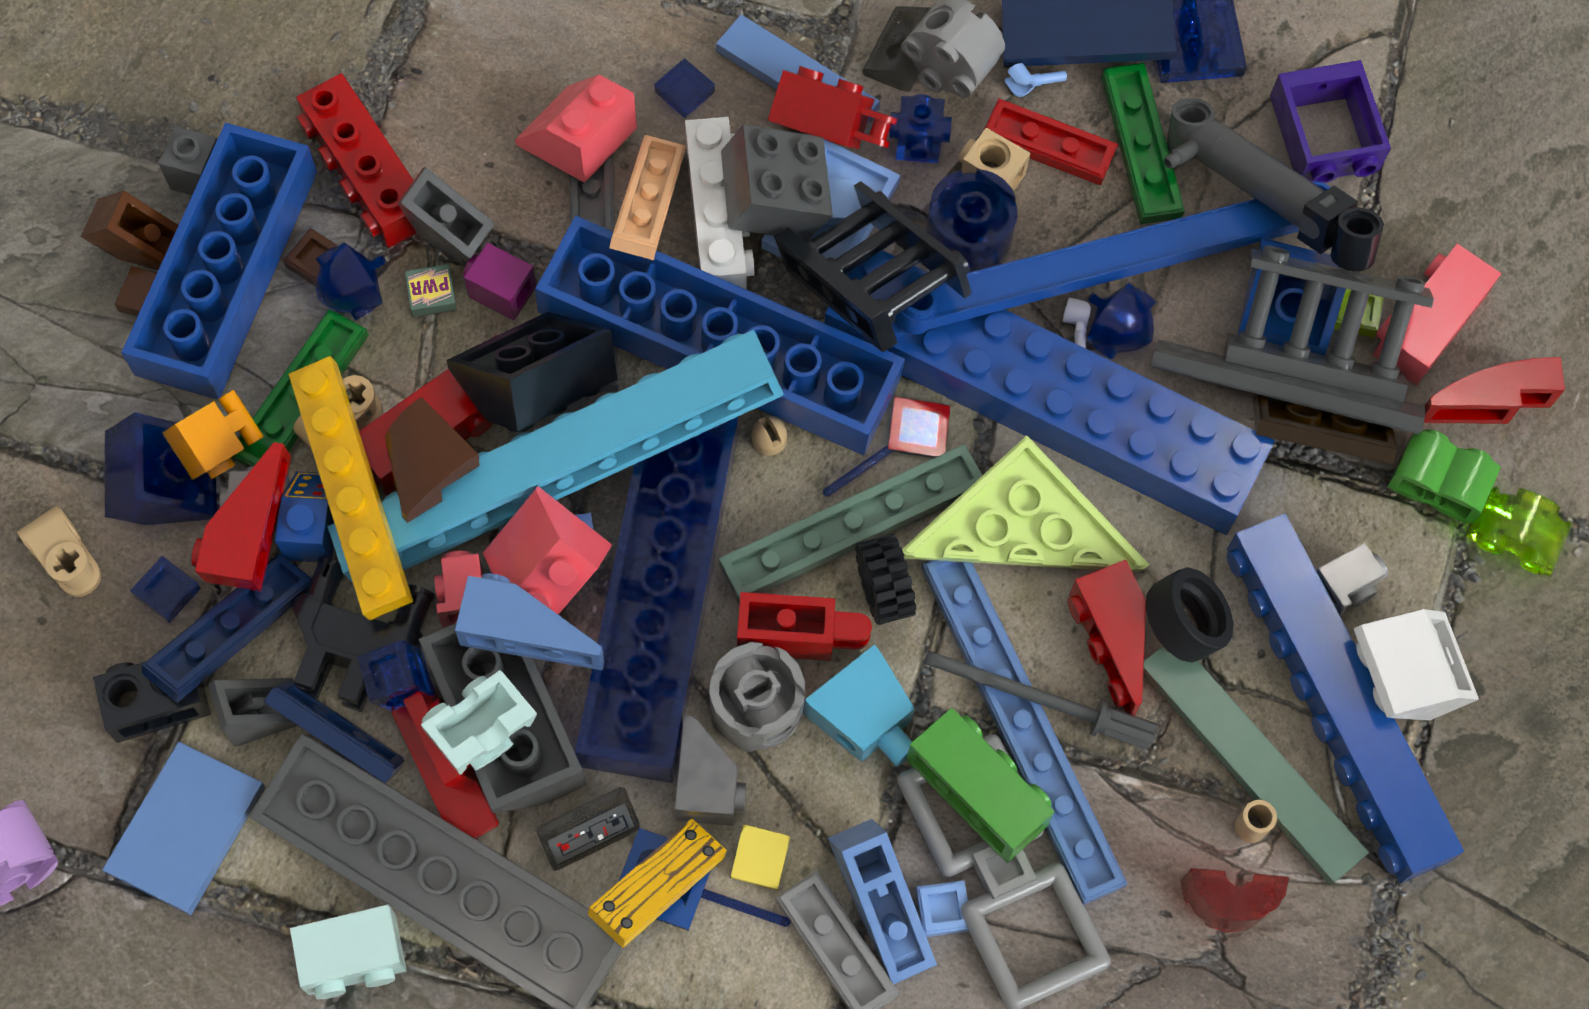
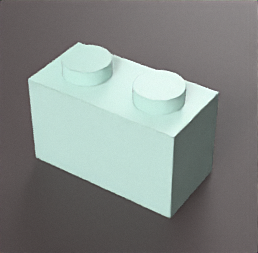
(348, 952)

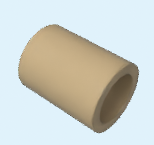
(1264, 812)

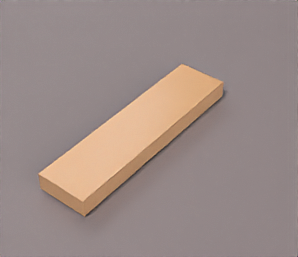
(648, 197)

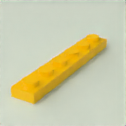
(350, 489)

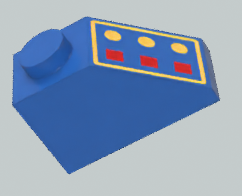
(304, 520)

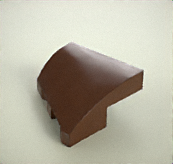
(425, 457)

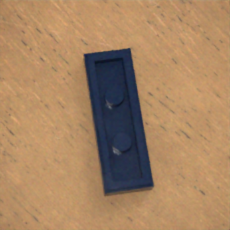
(335, 730)

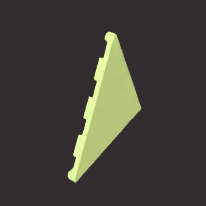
(1025, 517)

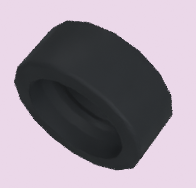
(1172, 624)

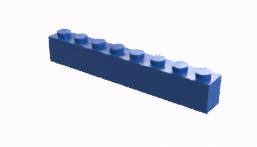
(1339, 692)

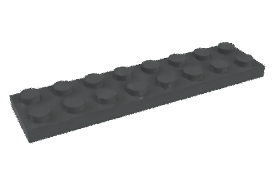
(438, 875)

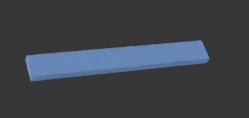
(1025, 729)

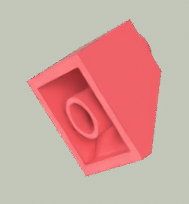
(582, 126)
(546, 551)

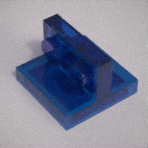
(1205, 42)

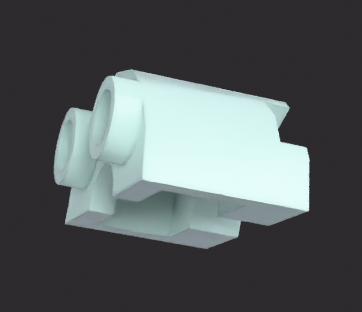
(480, 724)

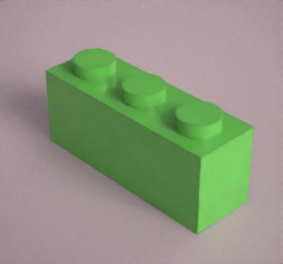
(980, 784)

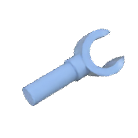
(1023, 82)

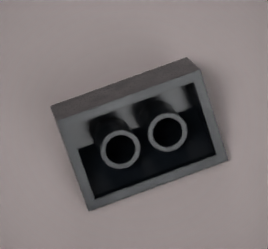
(535, 369)

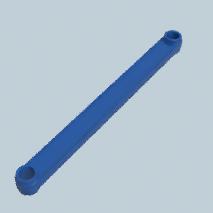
(1098, 263)

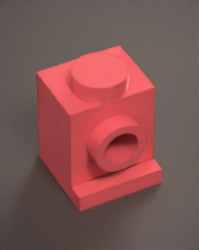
(452, 583)

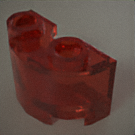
(1230, 906)

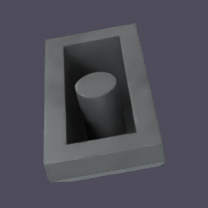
(706, 779)

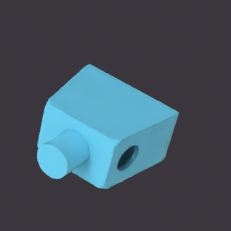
(864, 709)

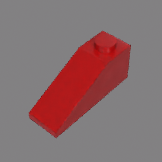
(243, 528)

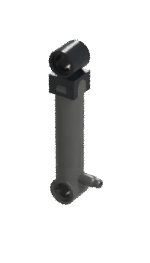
(1322, 216)

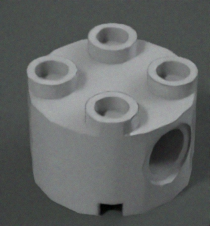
(954, 47)
(756, 696)

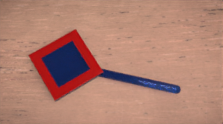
(914, 429)

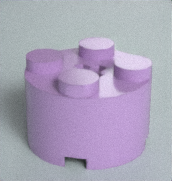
(23, 850)

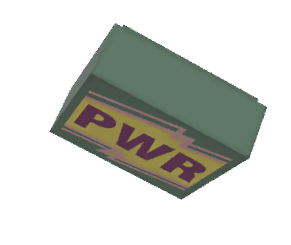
(430, 290)

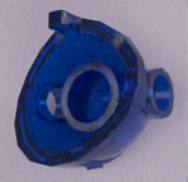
(348, 281)
(1122, 321)

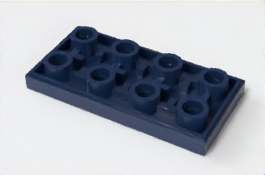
(1087, 31)

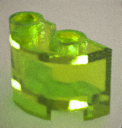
(1523, 525)

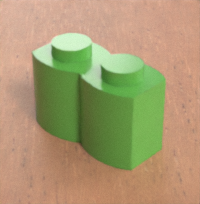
(1445, 476)

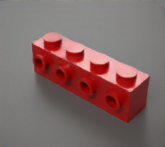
(360, 154)

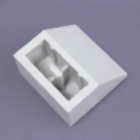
(1415, 665)

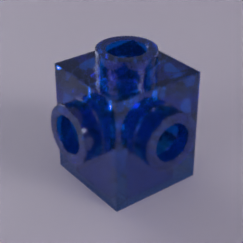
(920, 128)

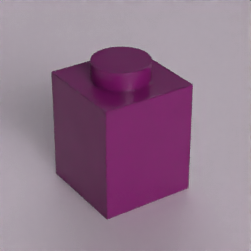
(499, 281)

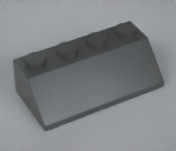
(541, 759)

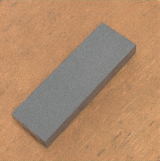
(836, 945)

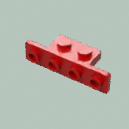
(455, 795)

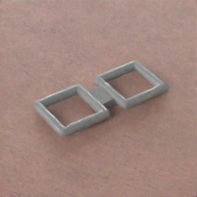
(1003, 886)

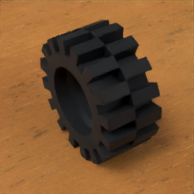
(885, 579)

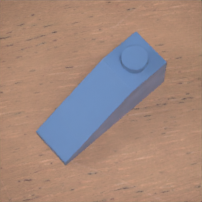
(513, 622)
(882, 899)

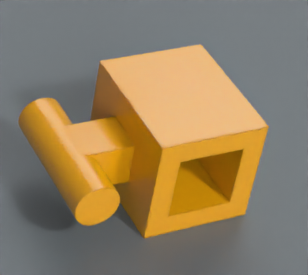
(208, 439)

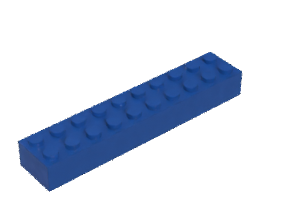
(1081, 406)

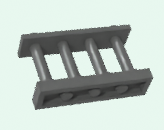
(1339, 366)

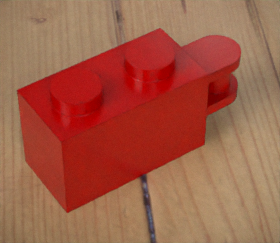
(828, 110)
(800, 625)

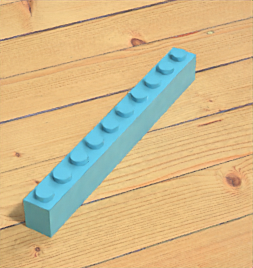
(587, 446)

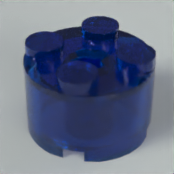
(974, 216)

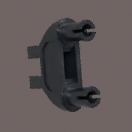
(341, 635)

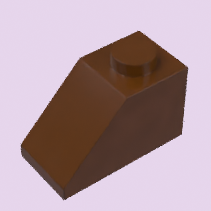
(129, 230)

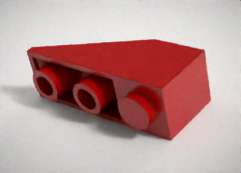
(1114, 618)

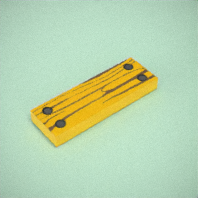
(656, 883)

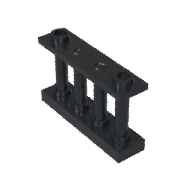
(852, 297)

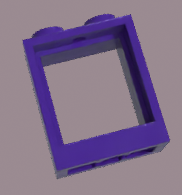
(1325, 85)

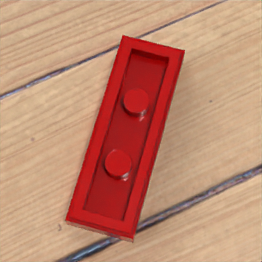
(1053, 141)

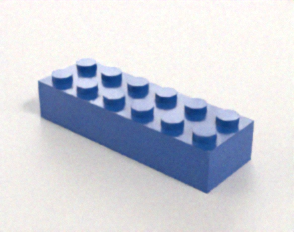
(220, 261)

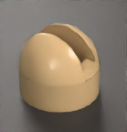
(761, 440)

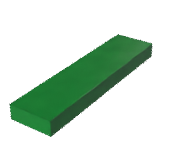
(1142, 143)
(277, 415)

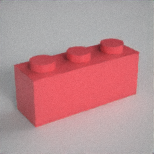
(1458, 288)

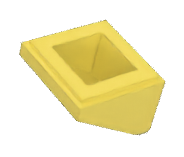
(760, 857)

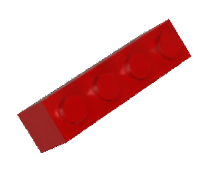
(446, 398)

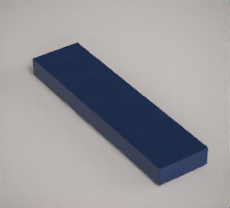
(225, 630)

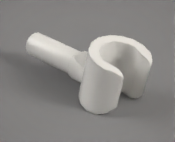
(1077, 314)

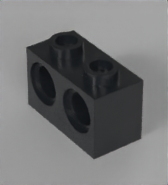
(152, 707)

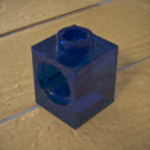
(395, 674)

